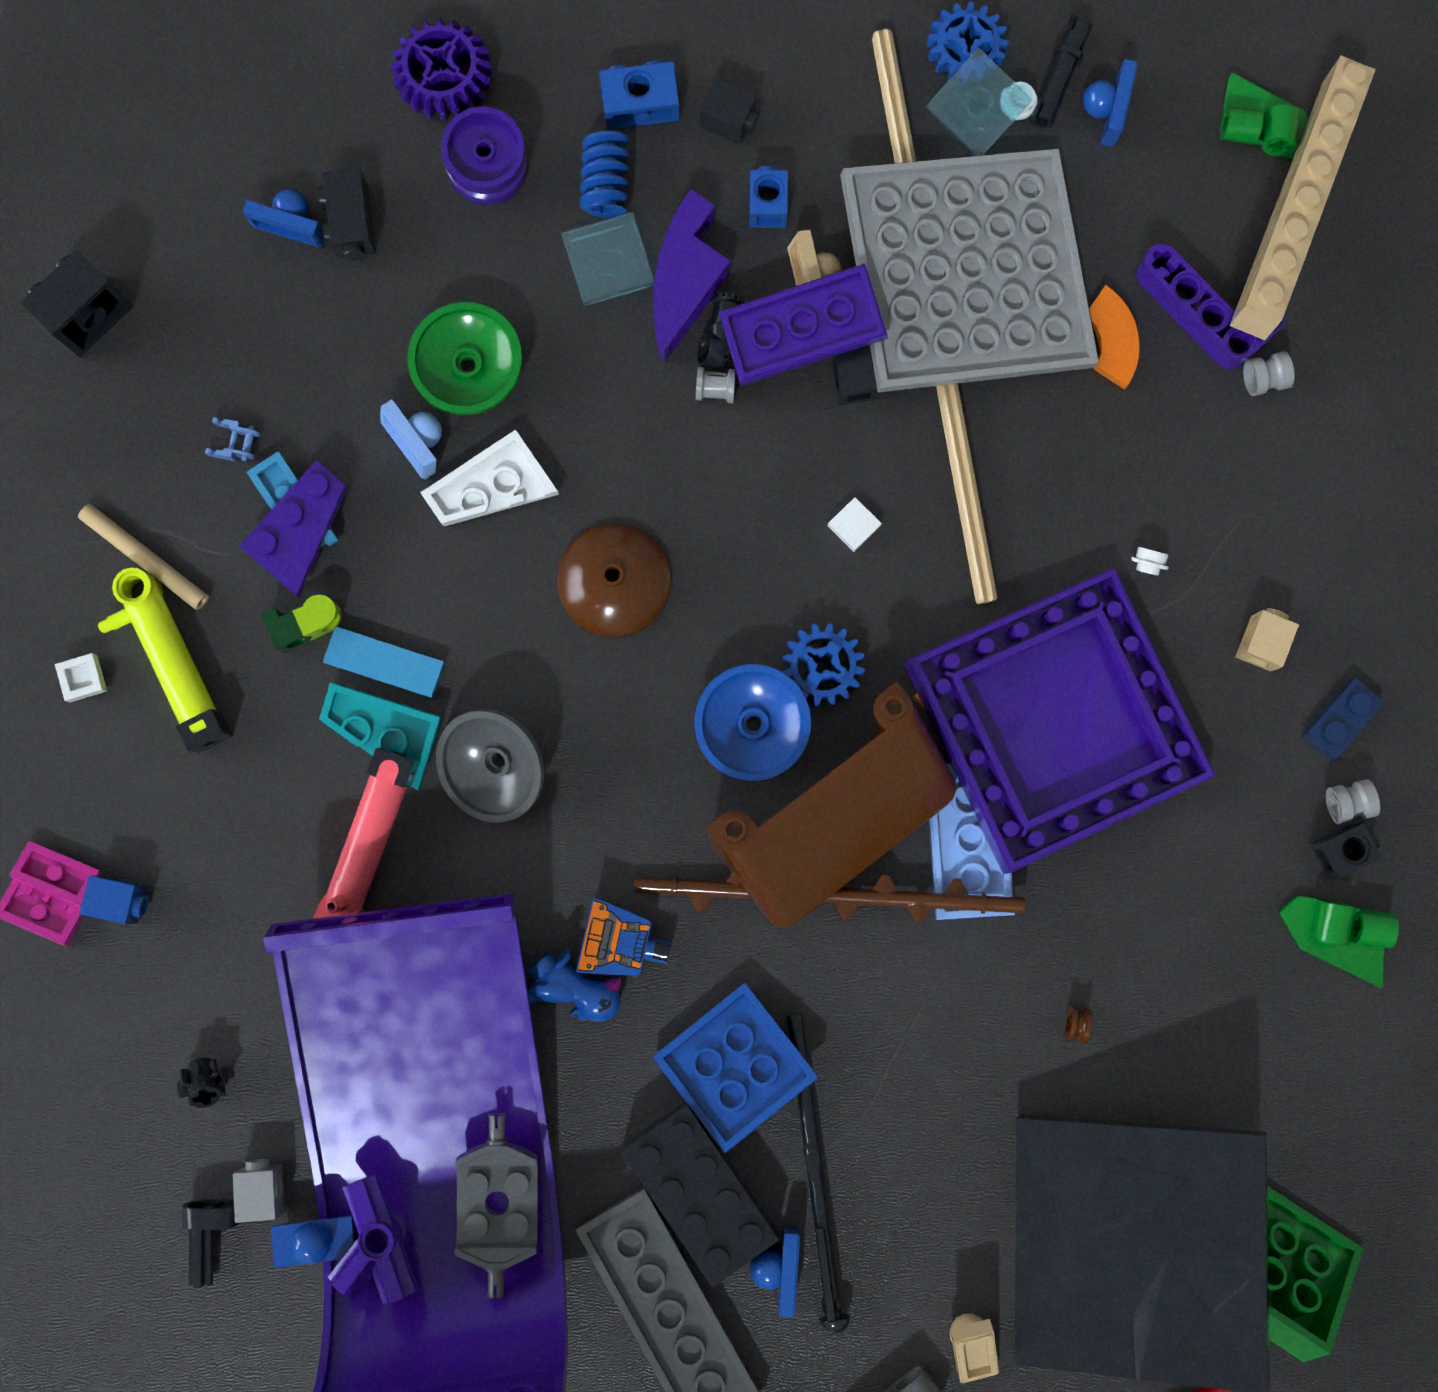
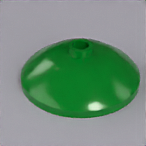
(461, 335)

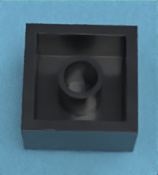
(76, 303)

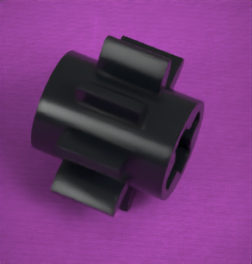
(202, 1082)

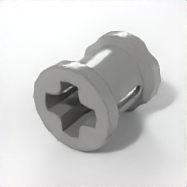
(715, 385)

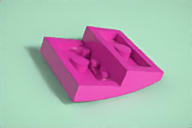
(46, 894)

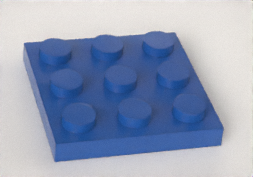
(735, 1067)

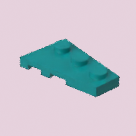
(381, 722)

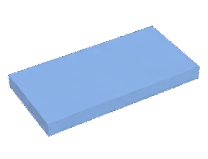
(964, 853)

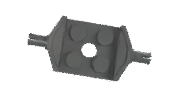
(488, 1236)

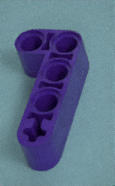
(1202, 302)

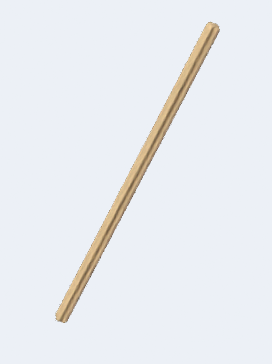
(949, 394)

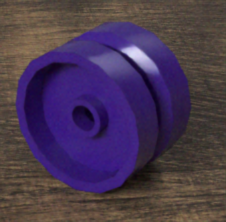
(478, 134)

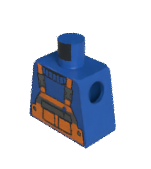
(619, 941)

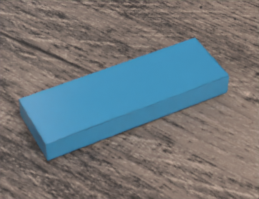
(384, 662)

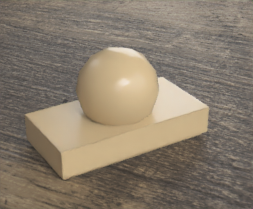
(805, 262)
(973, 1347)

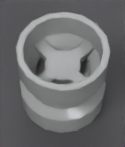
(1269, 373)
(1353, 801)

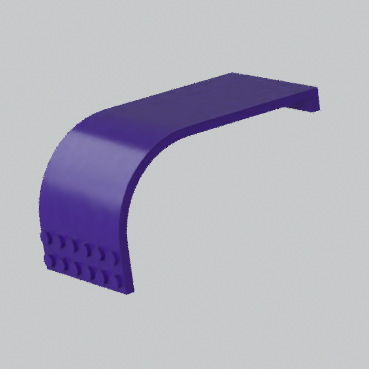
(398, 1053)

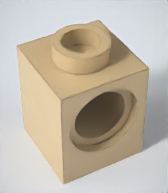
(1267, 639)

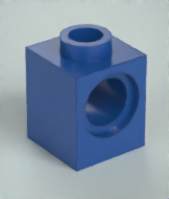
(763, 212)
(114, 900)

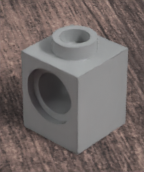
(258, 1191)

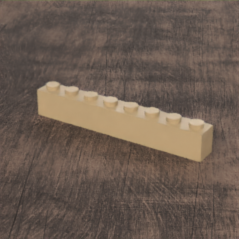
(1302, 198)

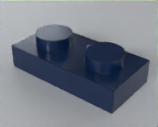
(1343, 719)

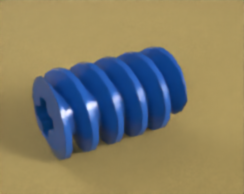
(603, 174)

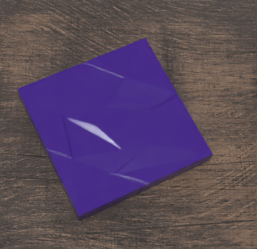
(1059, 720)

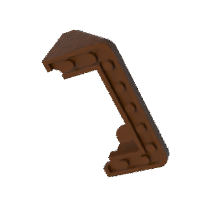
(841, 820)

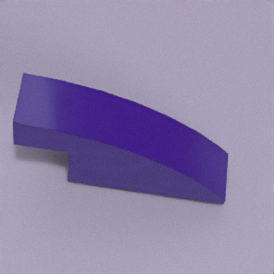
(685, 273)

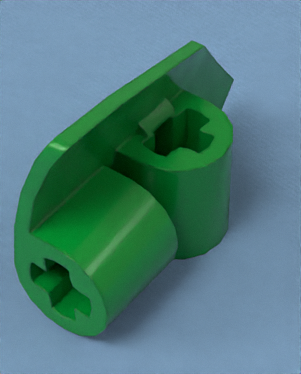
(1261, 118)
(1342, 934)

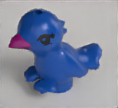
(559, 982)

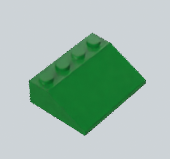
(1308, 1279)

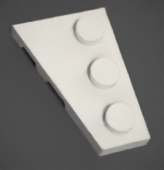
(489, 483)

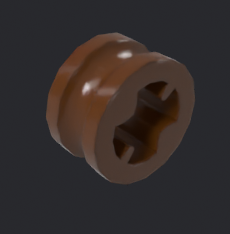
(1078, 1024)

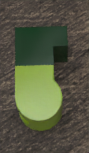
(302, 625)

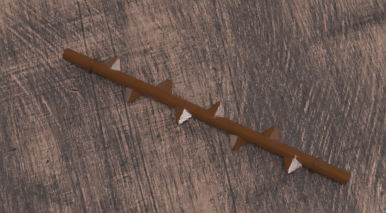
(845, 899)

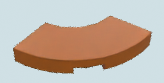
(1116, 337)

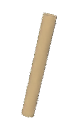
(143, 556)

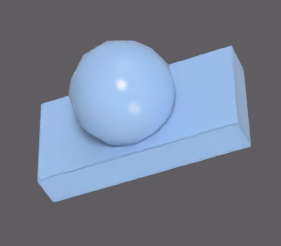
(413, 436)

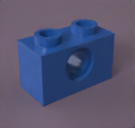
(654, 107)

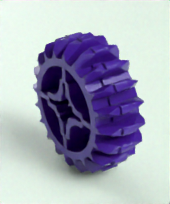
(436, 49)

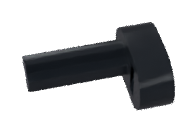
(201, 1219)

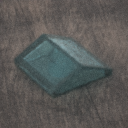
(978, 103)

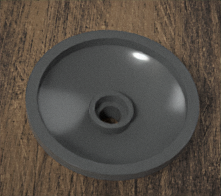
(475, 774)

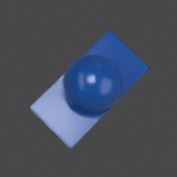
(1111, 101)
(286, 218)
(312, 1241)
(780, 1270)

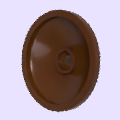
(621, 605)

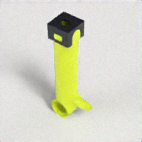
(198, 719)

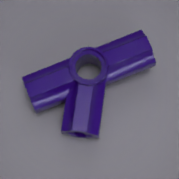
(365, 1257)

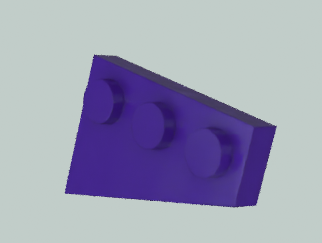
(294, 529)

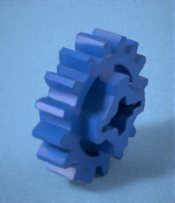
(949, 42)
(839, 674)

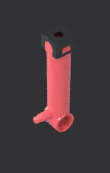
(388, 780)

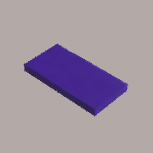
(803, 325)

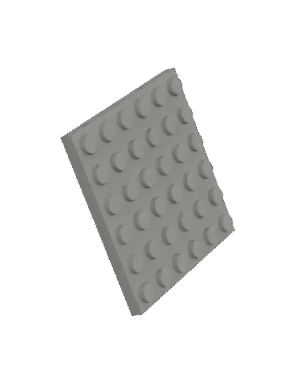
(970, 268)

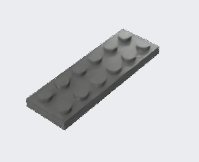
(662, 1299)

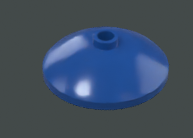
(749, 693)

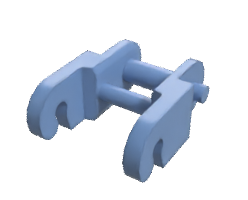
(231, 453)

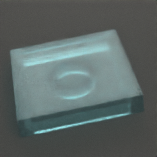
(608, 259)

